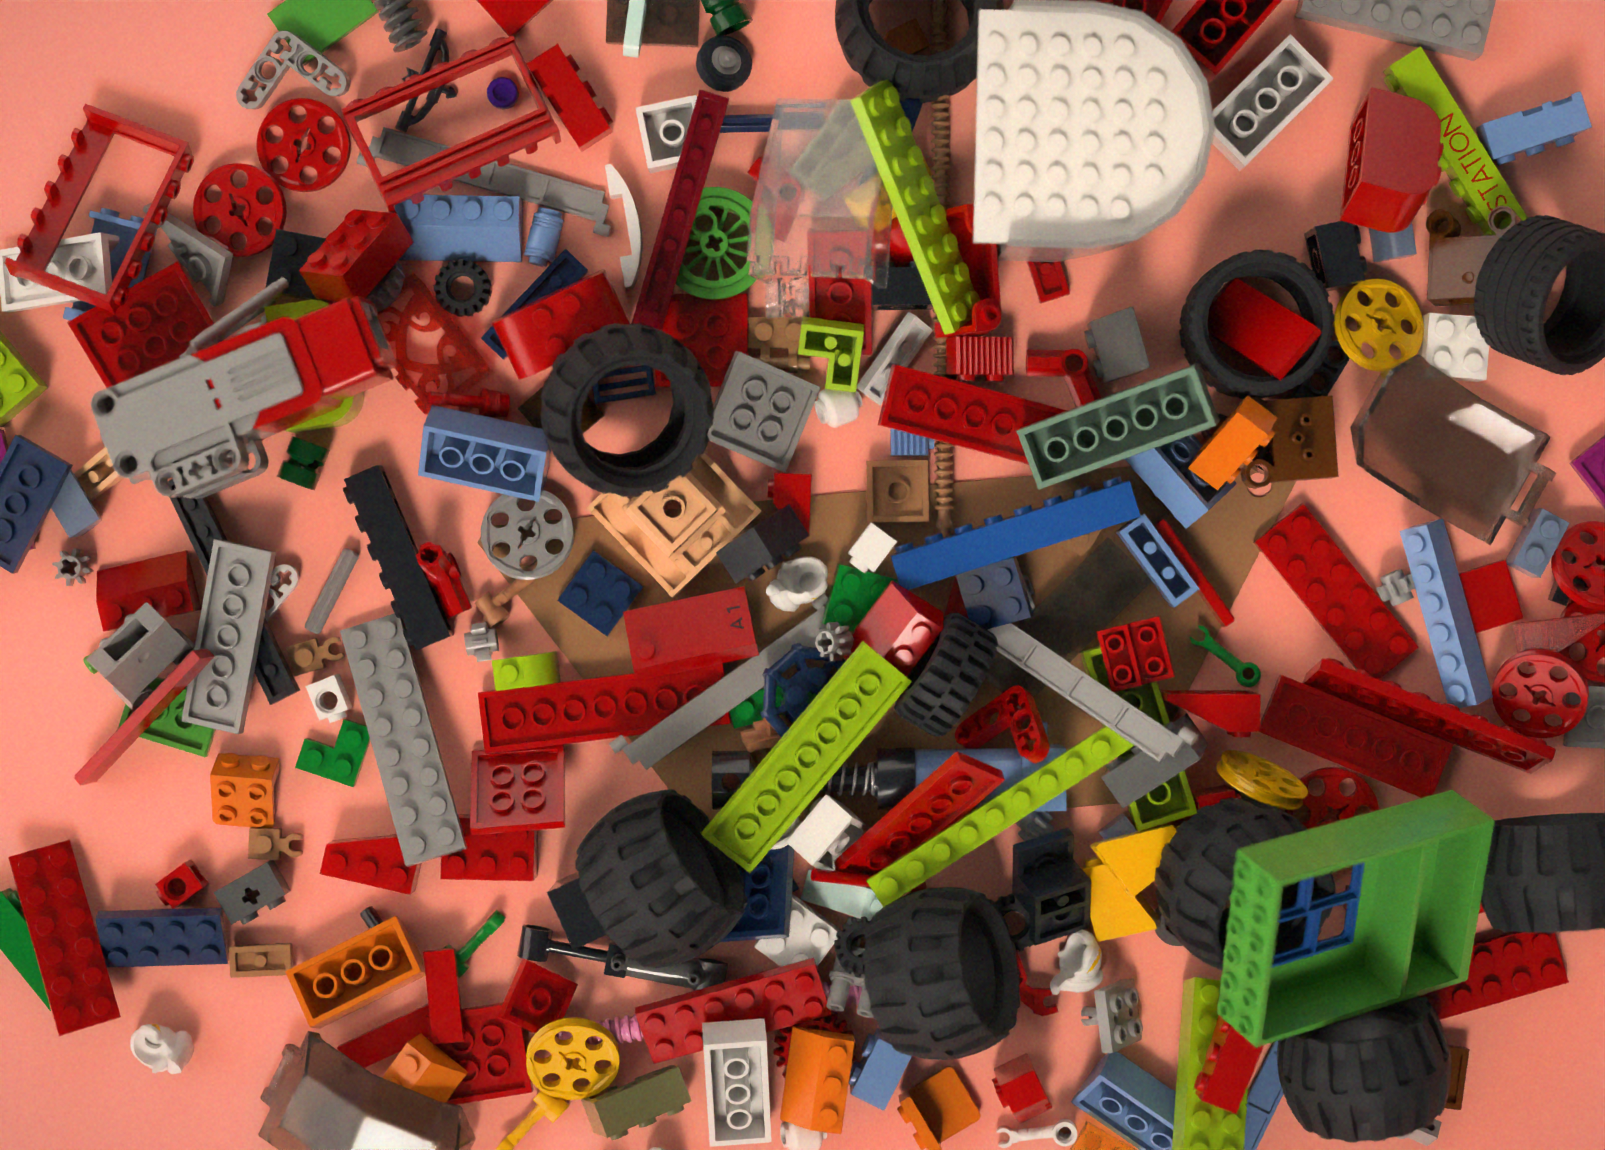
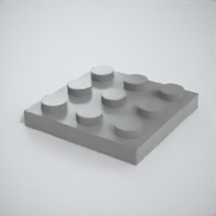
(761, 411)

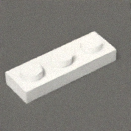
(898, 350)

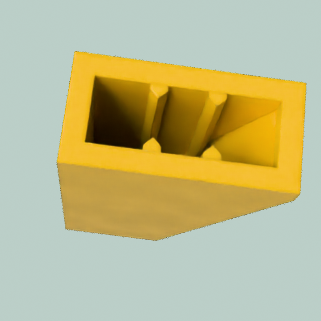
(1134, 856)
(1111, 909)

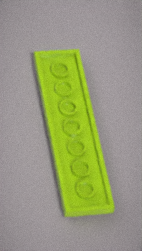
(916, 204)
(806, 757)

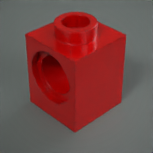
(190, 875)

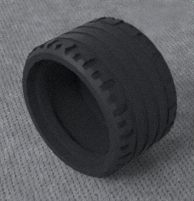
(1292, 276)
(1515, 290)

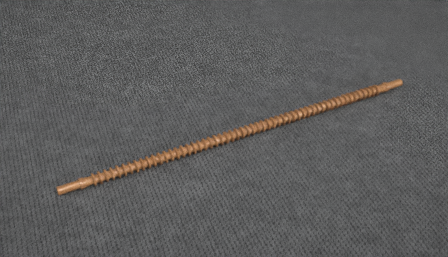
(939, 11)

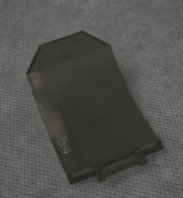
(1448, 449)
(335, 1104)

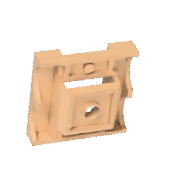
(653, 536)

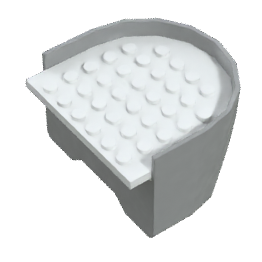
(1082, 128)

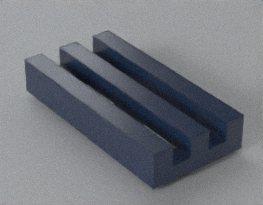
(622, 384)

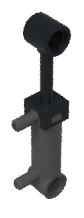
(694, 974)

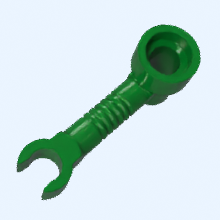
(1229, 659)
(480, 936)

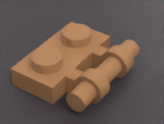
(777, 334)

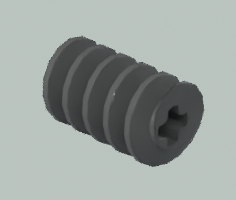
(400, 23)

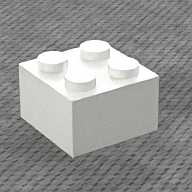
(664, 131)
(1455, 346)
(826, 832)
(809, 937)

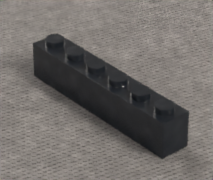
(396, 553)

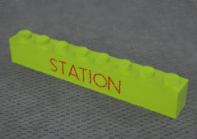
(1463, 155)

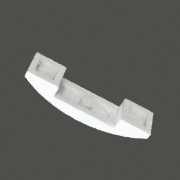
(631, 263)

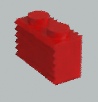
(979, 357)

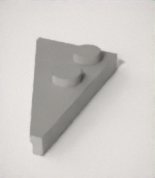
(200, 256)

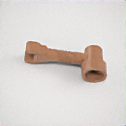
(493, 607)

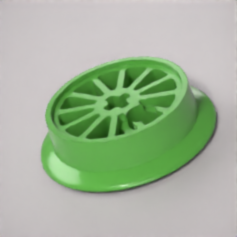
(723, 288)

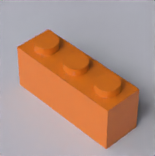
(1234, 443)

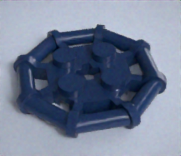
(796, 687)

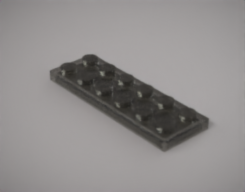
(1075, 612)

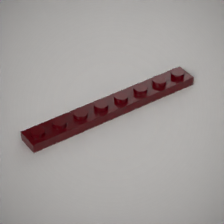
(680, 209)

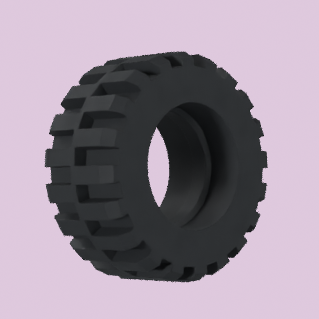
(947, 675)

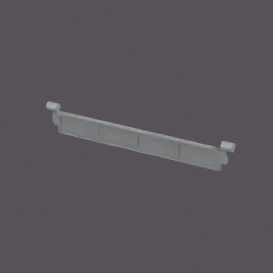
(505, 180)
(1089, 694)
(720, 696)

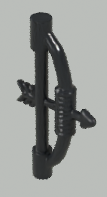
(406, 119)

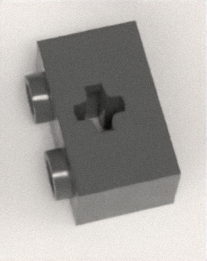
(235, 897)

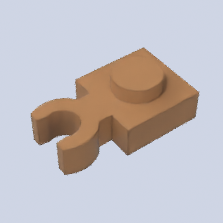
(310, 656)
(268, 844)

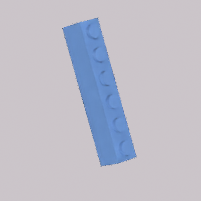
(1446, 614)

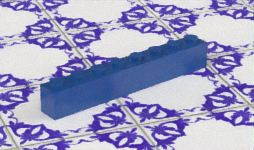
(1016, 534)

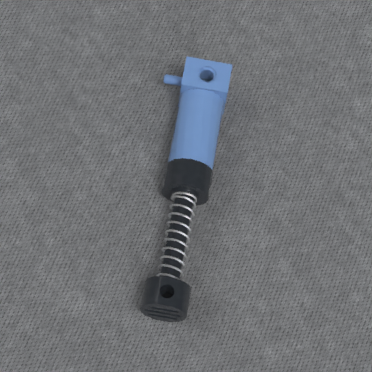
(894, 773)

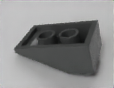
(1117, 345)

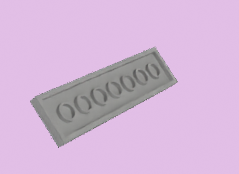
(403, 740)

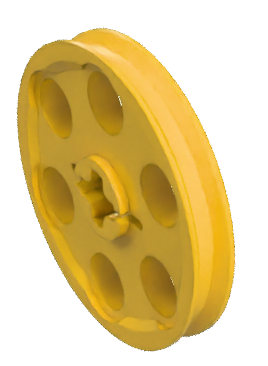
(1367, 327)
(1262, 779)
(571, 1048)

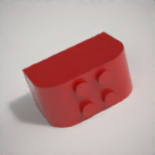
(1219, 28)
(1390, 161)
(548, 326)

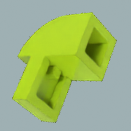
(526, 671)

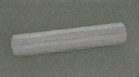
(331, 591)

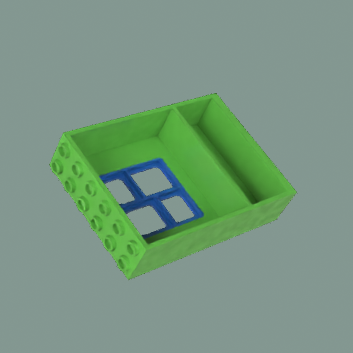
(1404, 925)

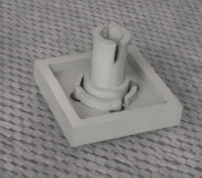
(1115, 1015)

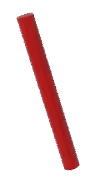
(848, 878)

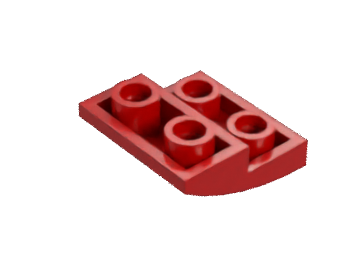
(1136, 653)

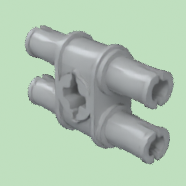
(842, 981)

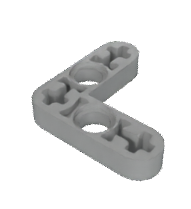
(293, 59)

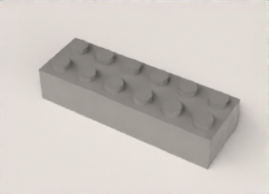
(1439, 26)

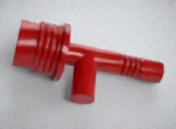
(490, 402)

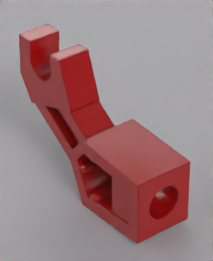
(1034, 996)

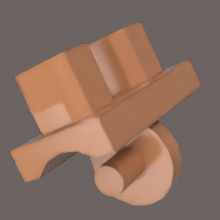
(760, 738)

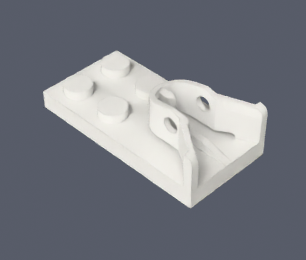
(76, 259)

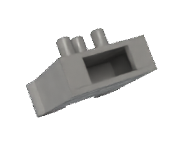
(139, 654)

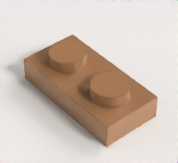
(260, 960)

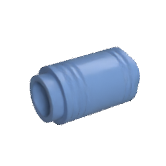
(544, 236)

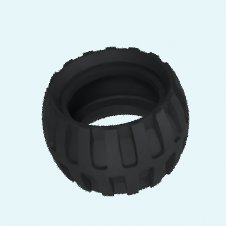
(911, 75)
(656, 462)
(1546, 873)
(1199, 875)
(658, 880)
(941, 973)
(1368, 1073)

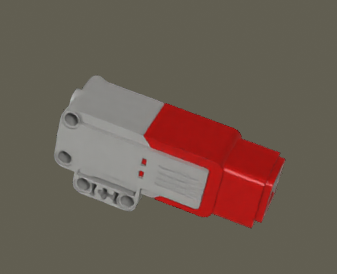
(218, 404)

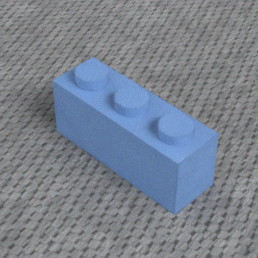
(1157, 560)

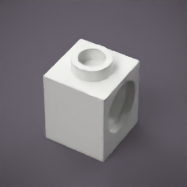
(319, 689)

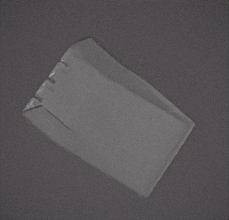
(819, 197)

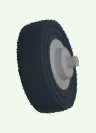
(724, 63)

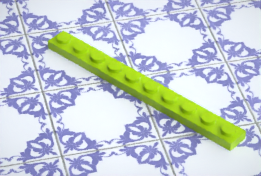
(997, 814)

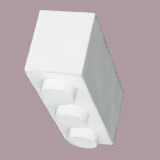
(870, 548)

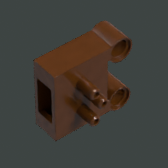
(1458, 260)
(1301, 444)

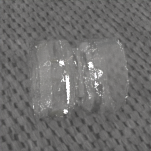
(776, 300)

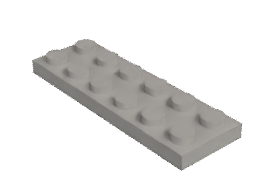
(232, 632)

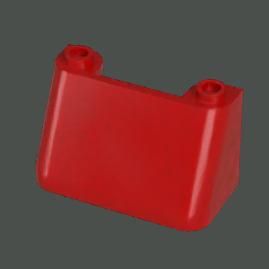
(983, 273)

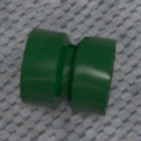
(727, 15)
(303, 463)

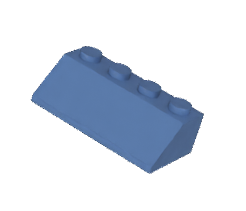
(463, 228)
(1173, 483)
(1129, 1102)

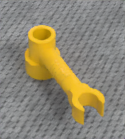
(546, 1106)

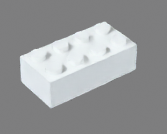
(1267, 101)
(737, 1082)

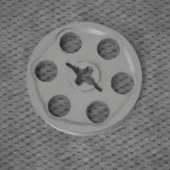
(531, 546)

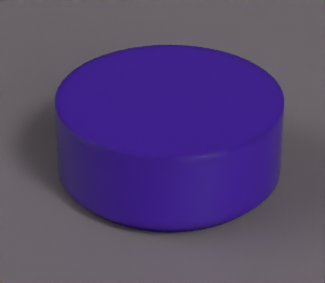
(502, 93)

